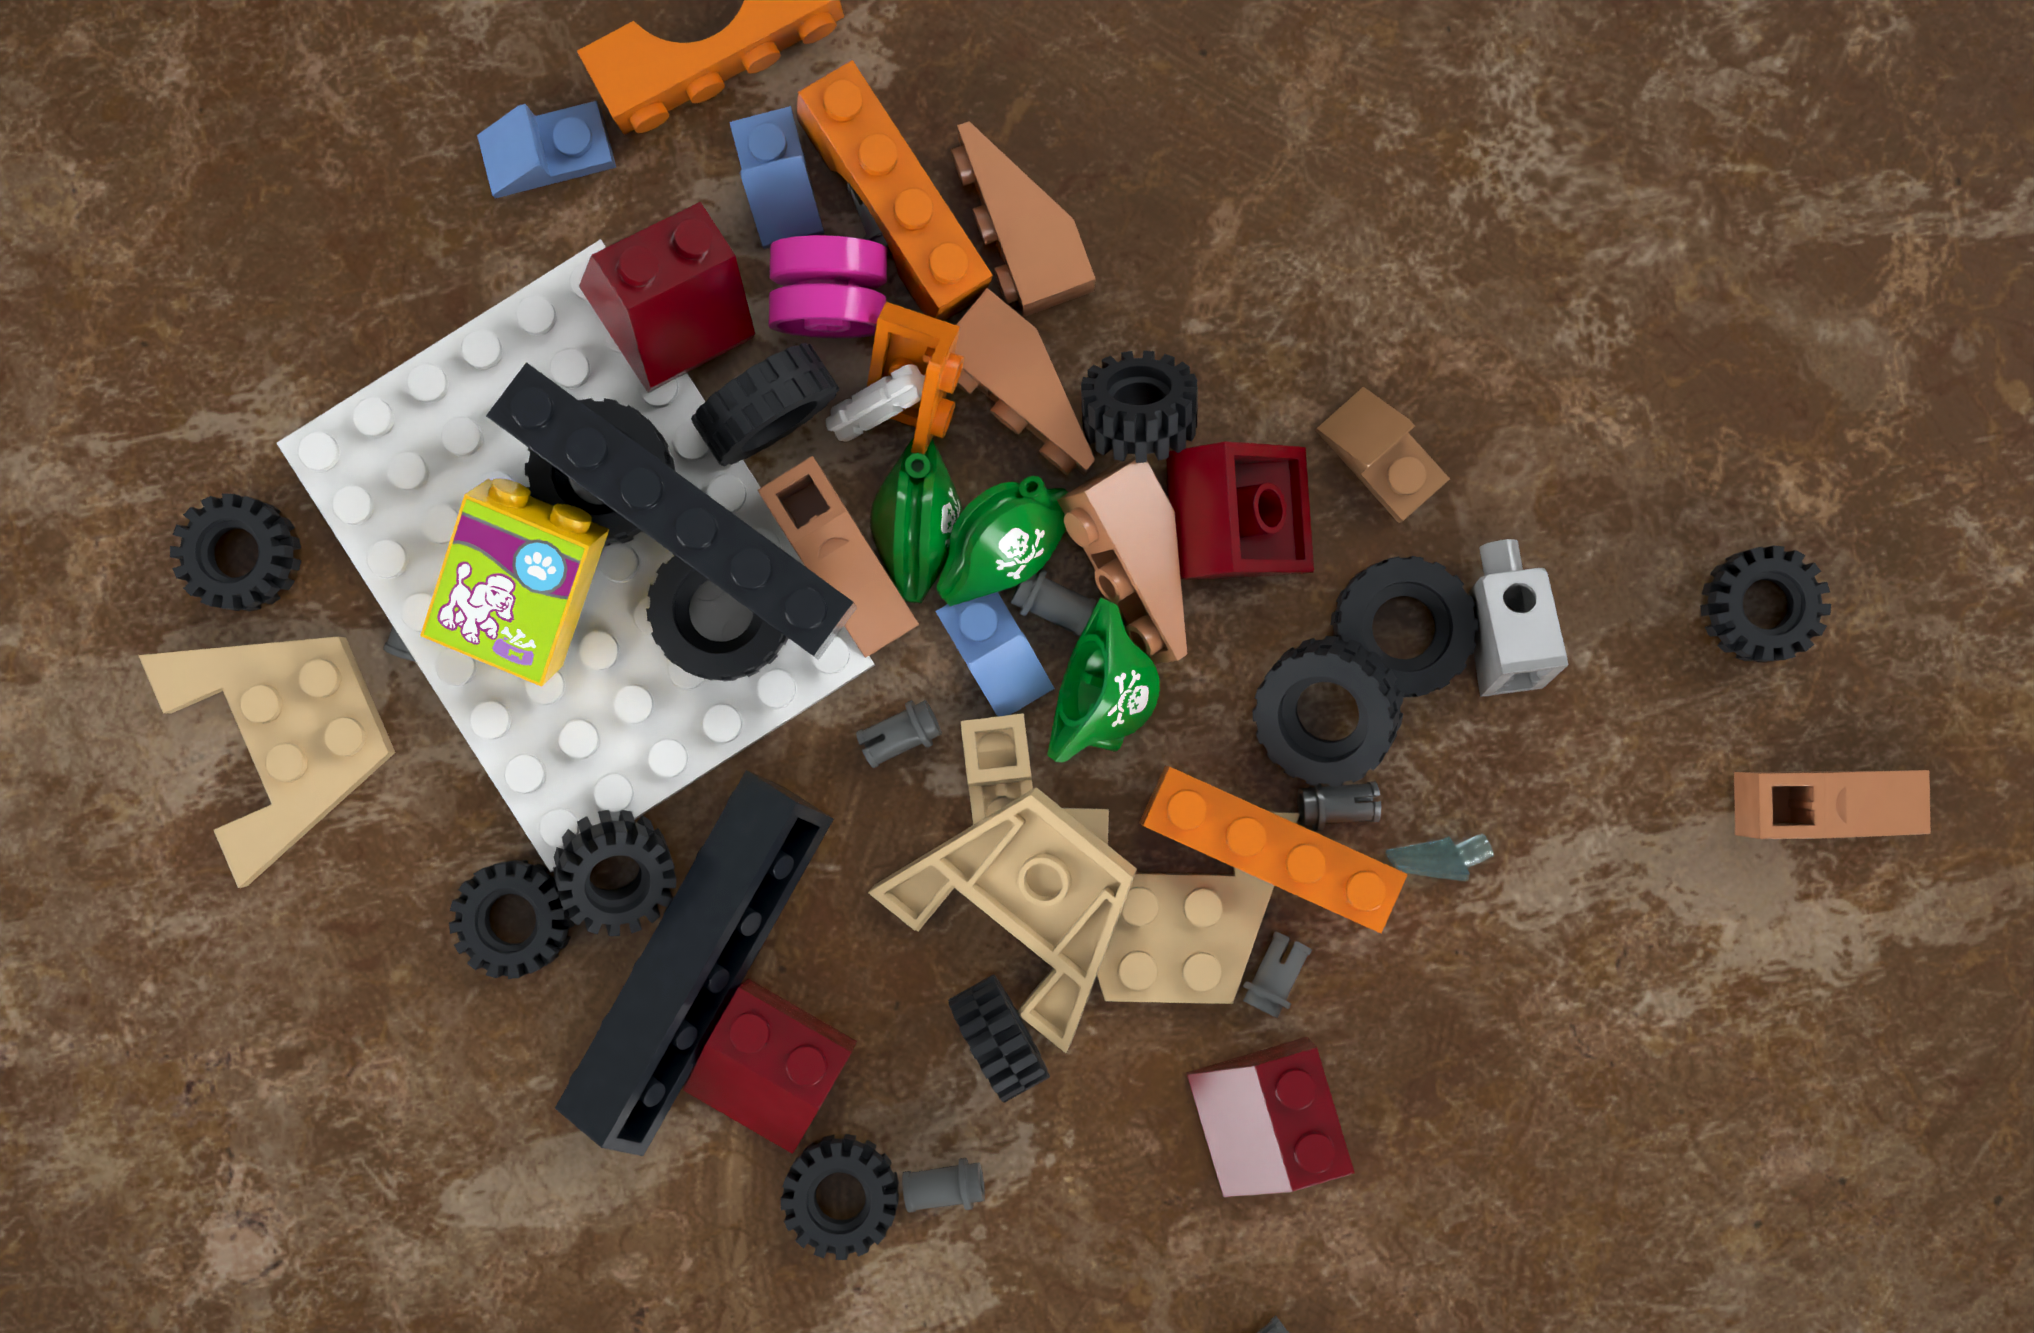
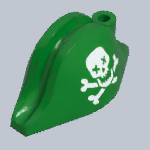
(915, 520)
(1001, 539)
(1105, 688)

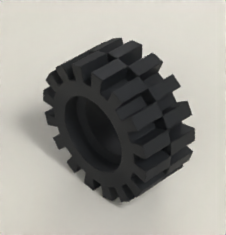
(1139, 406)
(199, 545)
(1802, 597)
(621, 904)
(474, 926)
(998, 1038)
(830, 1234)

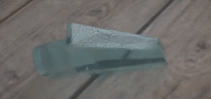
(1441, 857)

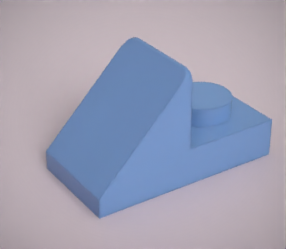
(544, 149)
(776, 176)
(996, 653)

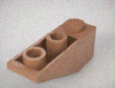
(1032, 232)
(1016, 373)
(1133, 546)
(838, 553)
(1831, 804)

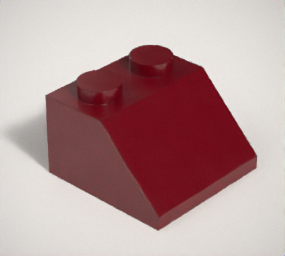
(670, 296)
(1241, 510)
(769, 1065)
(1270, 1121)

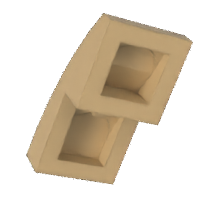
(995, 762)

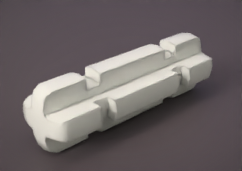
(876, 403)

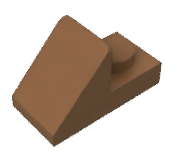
(1382, 453)

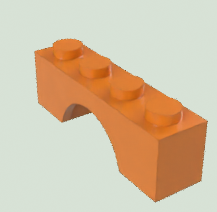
(649, 76)
(873, 157)
(1273, 849)

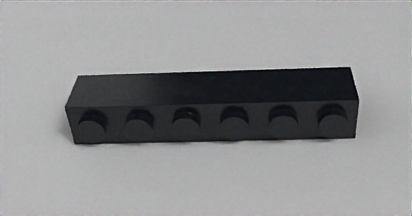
(672, 510)
(693, 965)

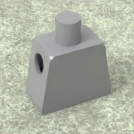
(1518, 647)

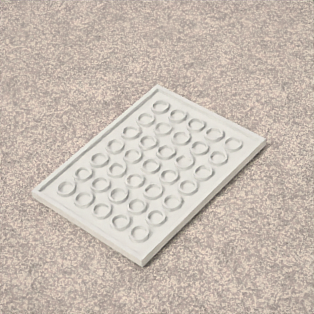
(618, 716)

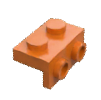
(930, 344)

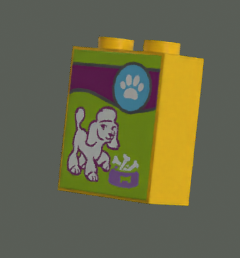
(514, 580)

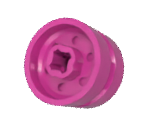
(826, 286)

